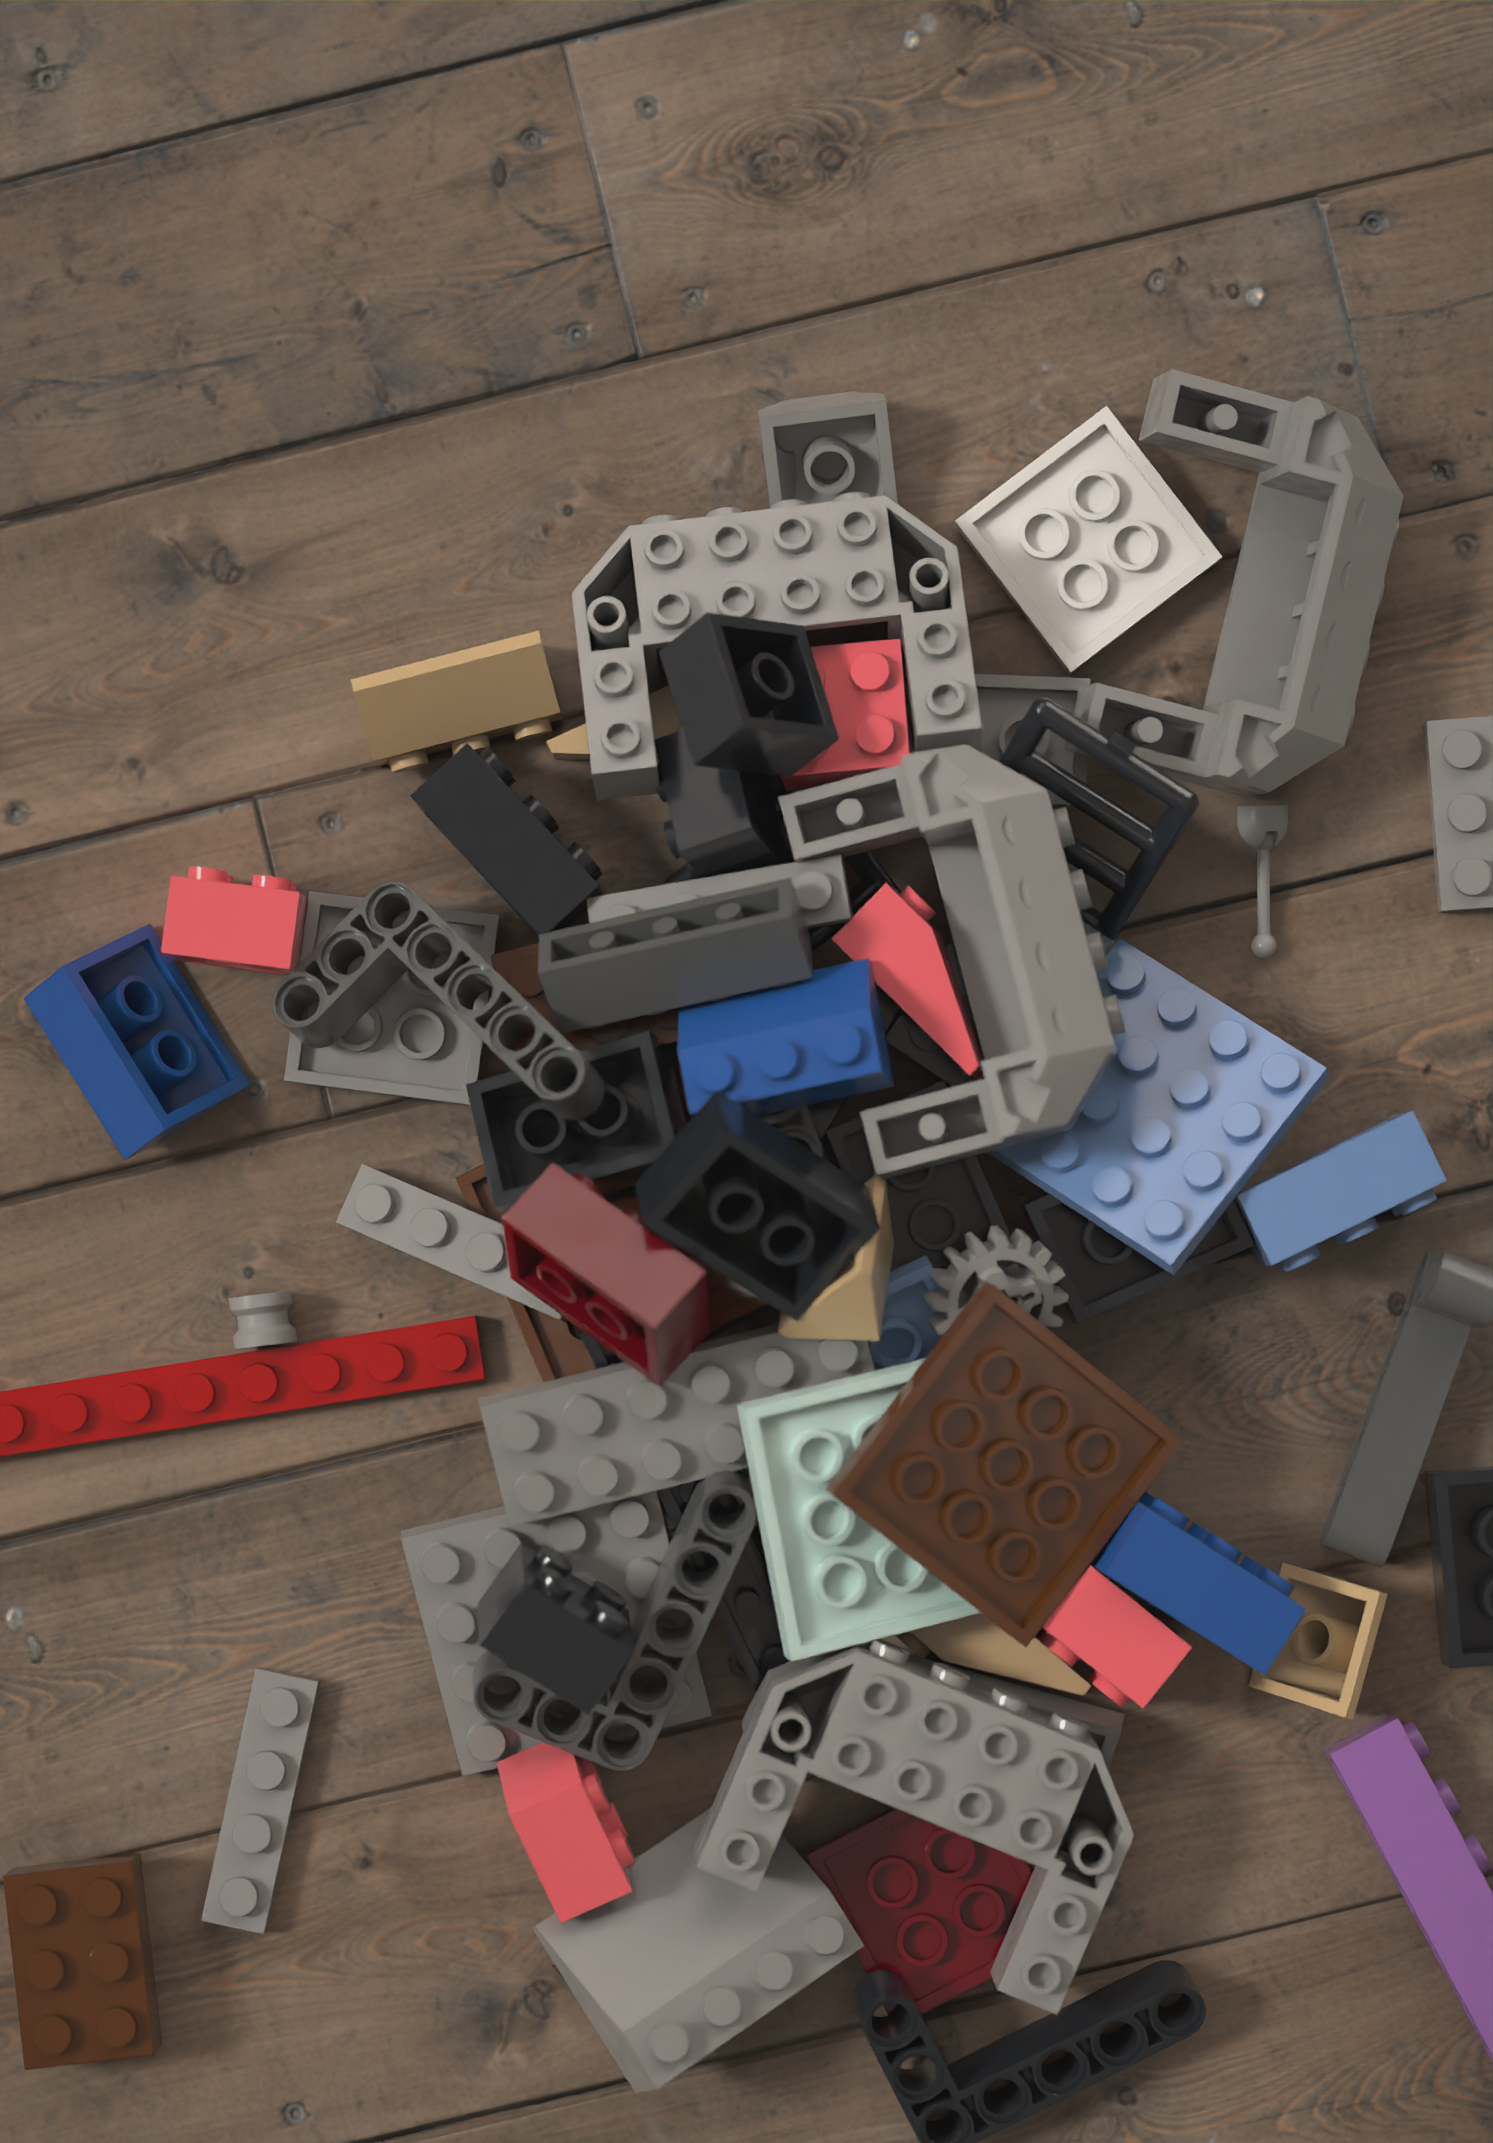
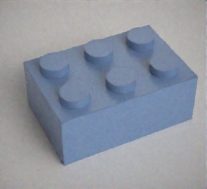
(1340, 1192)

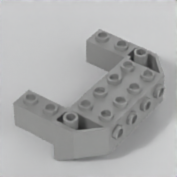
(782, 564)
(1297, 598)
(1014, 936)
(949, 1758)

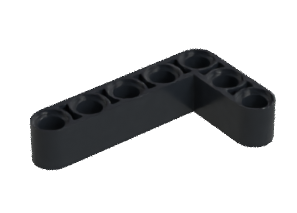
(1022, 2053)

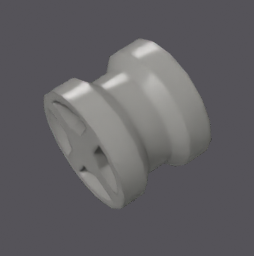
(263, 1319)

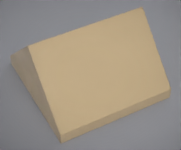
(856, 1299)
(1330, 1645)

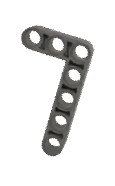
(456, 983)
(1440, 1310)
(652, 1644)

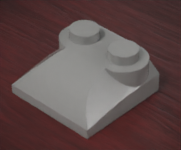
(827, 447)

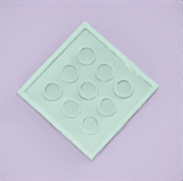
(826, 1566)

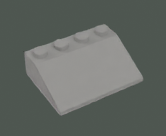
(694, 1954)

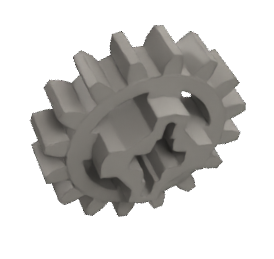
(1028, 1286)

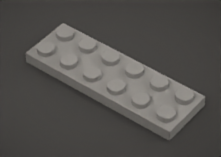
(625, 1436)

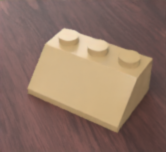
(458, 701)

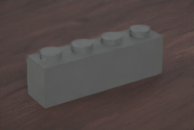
(675, 956)

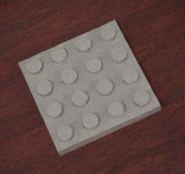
(462, 1556)

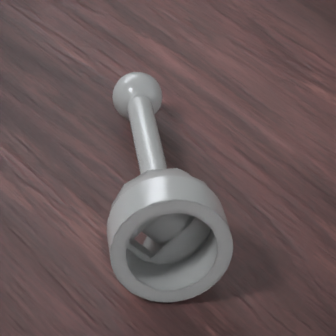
(1263, 829)

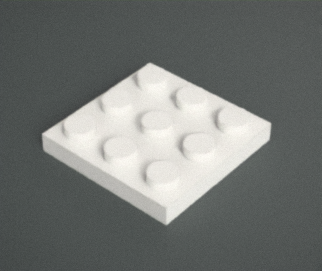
(1088, 540)

